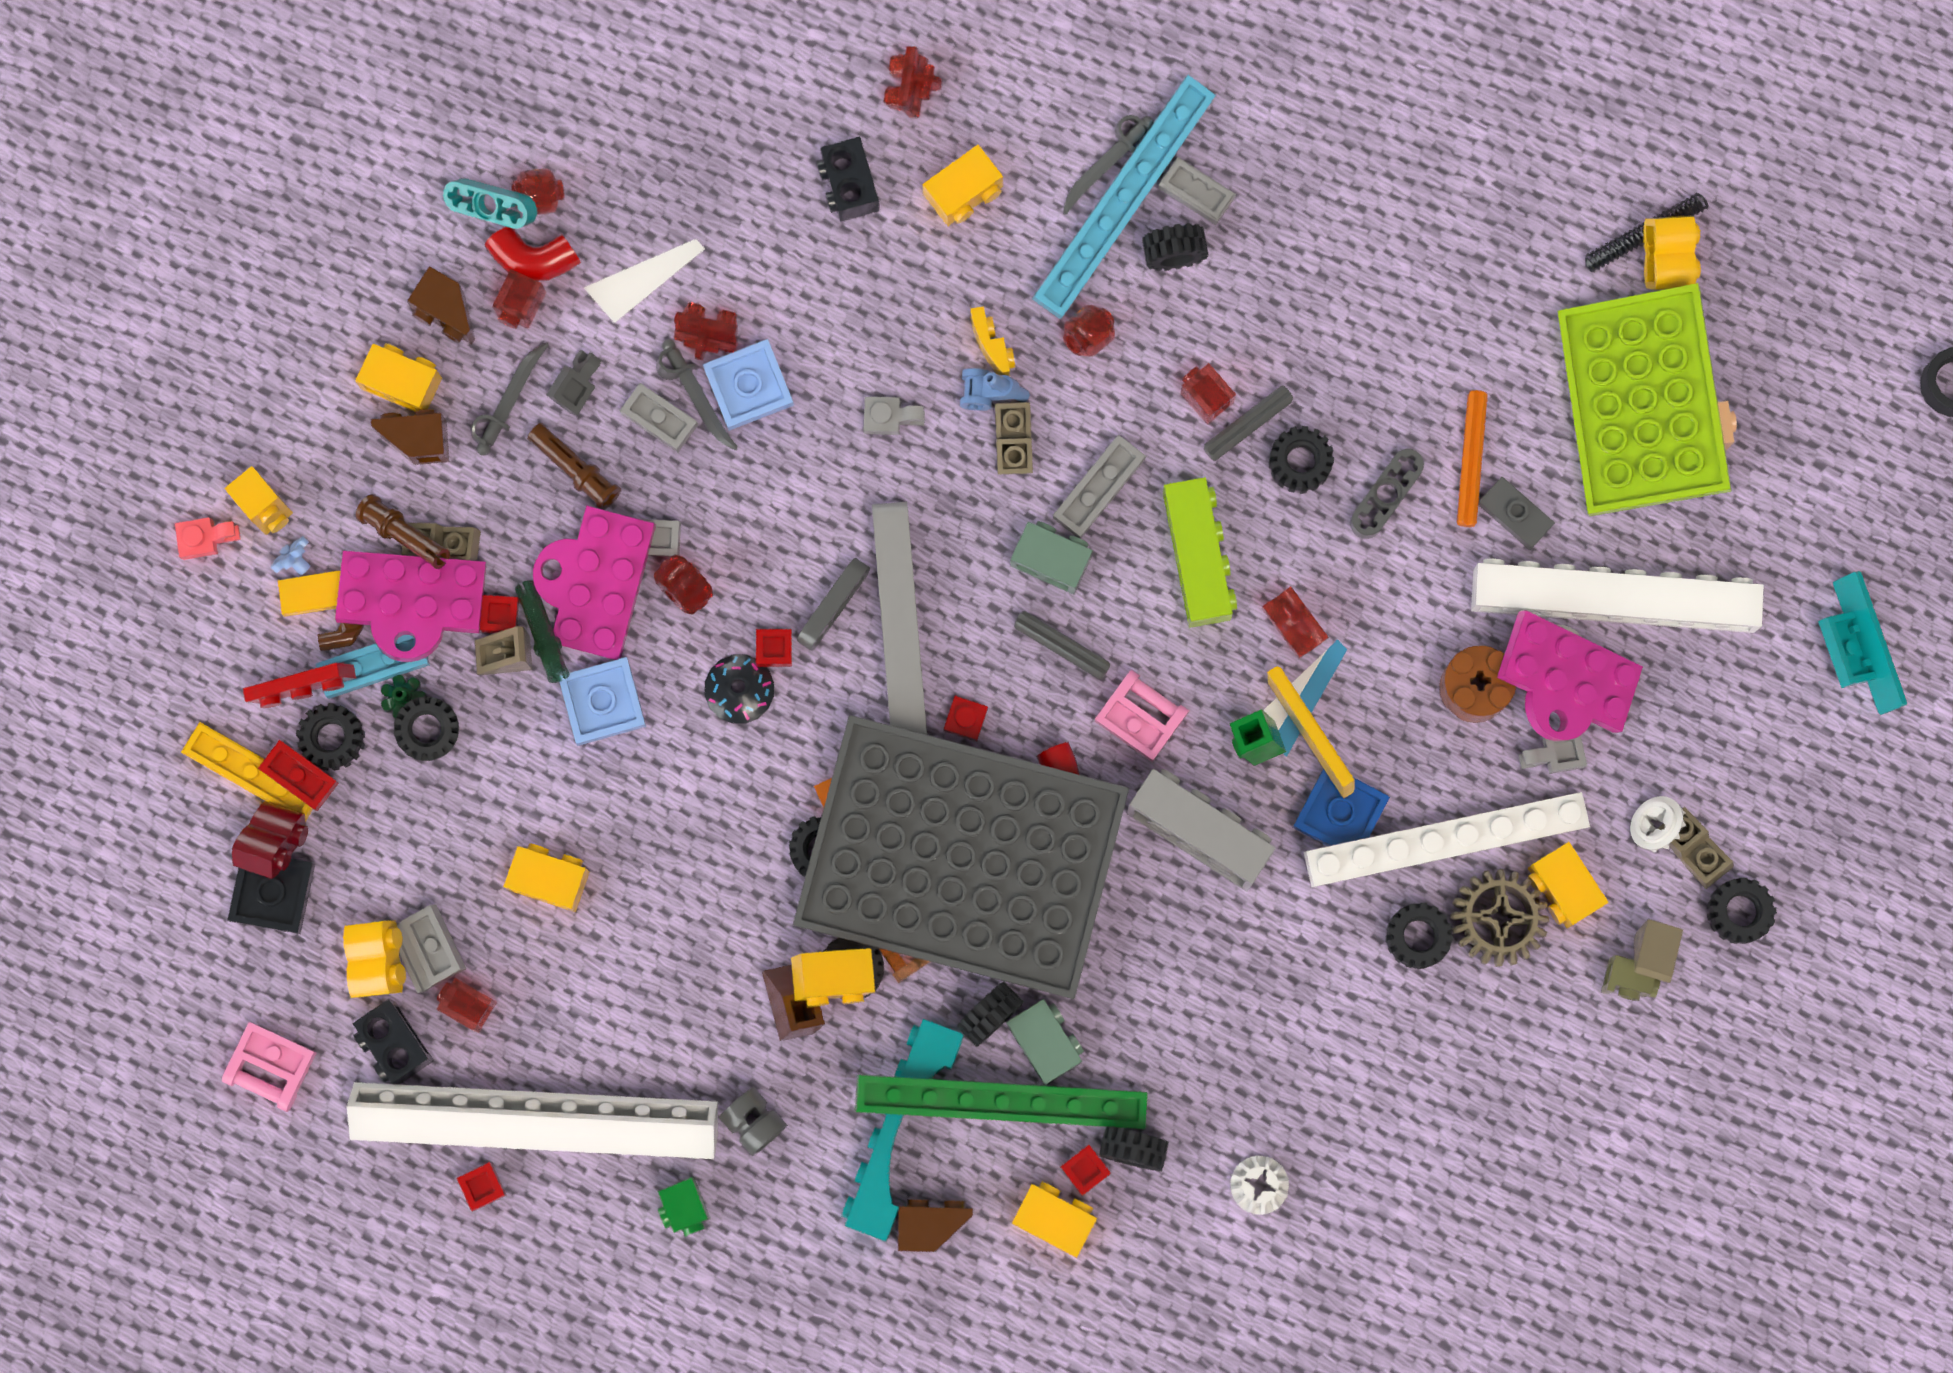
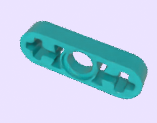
(503, 199)

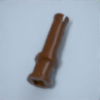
(584, 476)
(391, 524)

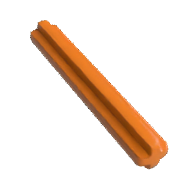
(1472, 458)

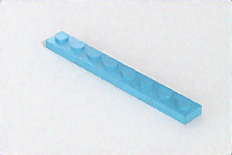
(1123, 197)

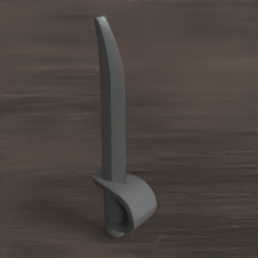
(1125, 143)
(686, 376)
(498, 420)

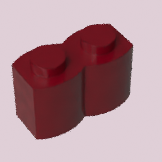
(269, 840)

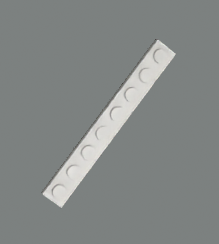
(1446, 839)

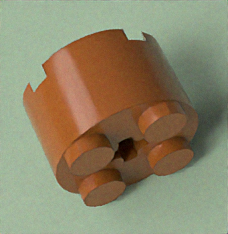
(1465, 699)

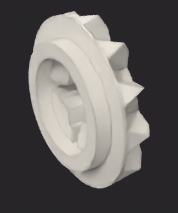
(1661, 809)
(1244, 1192)

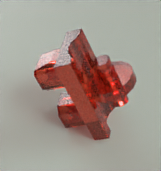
(916, 82)
(706, 333)
(1295, 622)

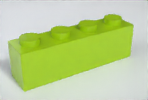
(1198, 552)

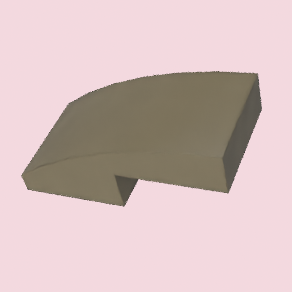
(1013, 438)
(460, 541)
(1699, 852)

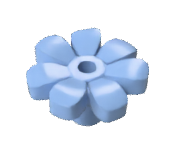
(292, 557)

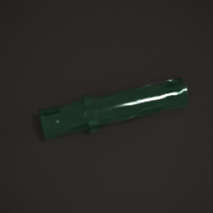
(546, 644)

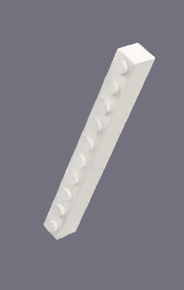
(533, 1120)

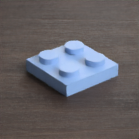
(748, 384)
(602, 701)

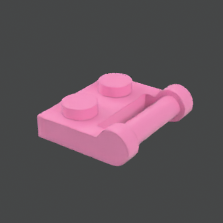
(1135, 725)
(273, 1055)

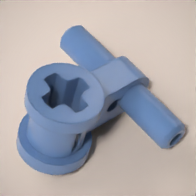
(986, 386)

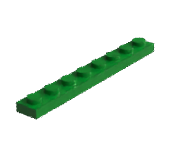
(1000, 1101)

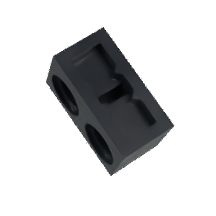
(854, 178)
(399, 1037)

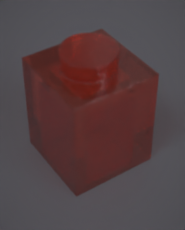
(518, 300)
(1207, 392)
(465, 1004)

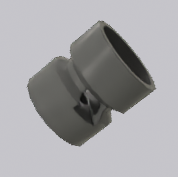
(762, 1130)

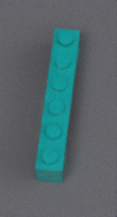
(872, 1208)

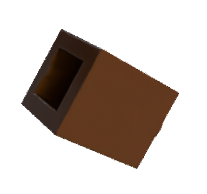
(443, 303)
(417, 437)
(791, 1017)
(928, 1227)

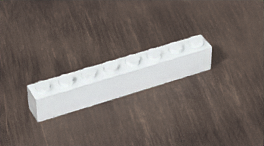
(1617, 597)

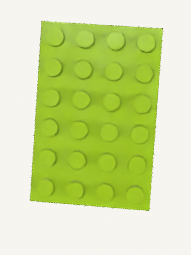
(1644, 400)

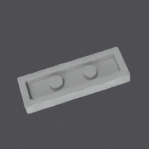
(1099, 486)

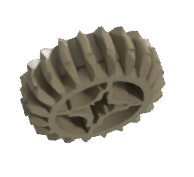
(1500, 900)

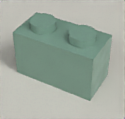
(1051, 556)
(1045, 1041)

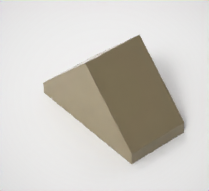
(504, 652)
(1656, 950)

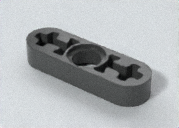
(1393, 468)
(833, 604)

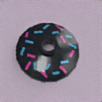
(743, 706)

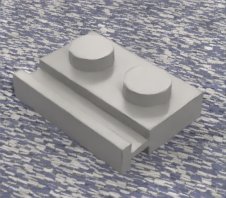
(428, 949)

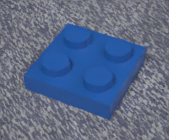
(1340, 820)

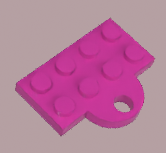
(596, 581)
(409, 598)
(1567, 678)

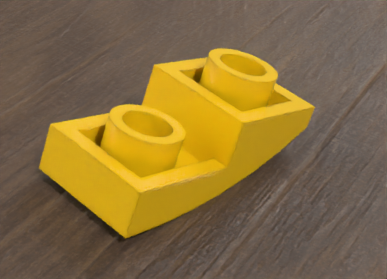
(994, 350)

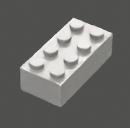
(1201, 829)

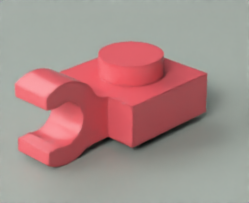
(201, 537)

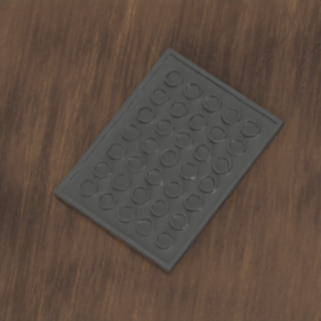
(961, 857)

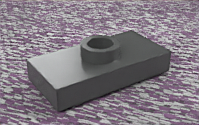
(1516, 513)

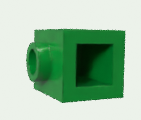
(1257, 738)
(683, 1208)

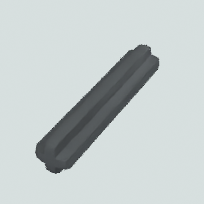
(1248, 423)
(1062, 645)

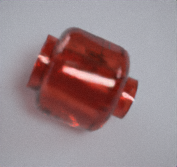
(541, 188)
(1089, 331)

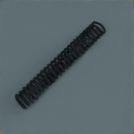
(1637, 239)

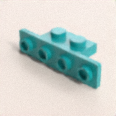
(1859, 645)

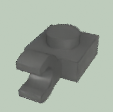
(572, 385)

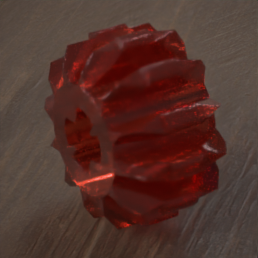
(683, 584)

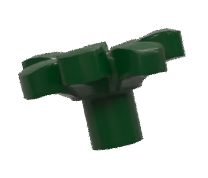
(407, 690)

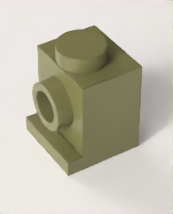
(1631, 985)

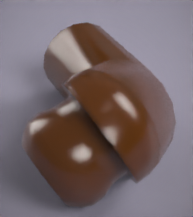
(342, 637)

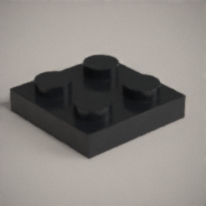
(273, 902)

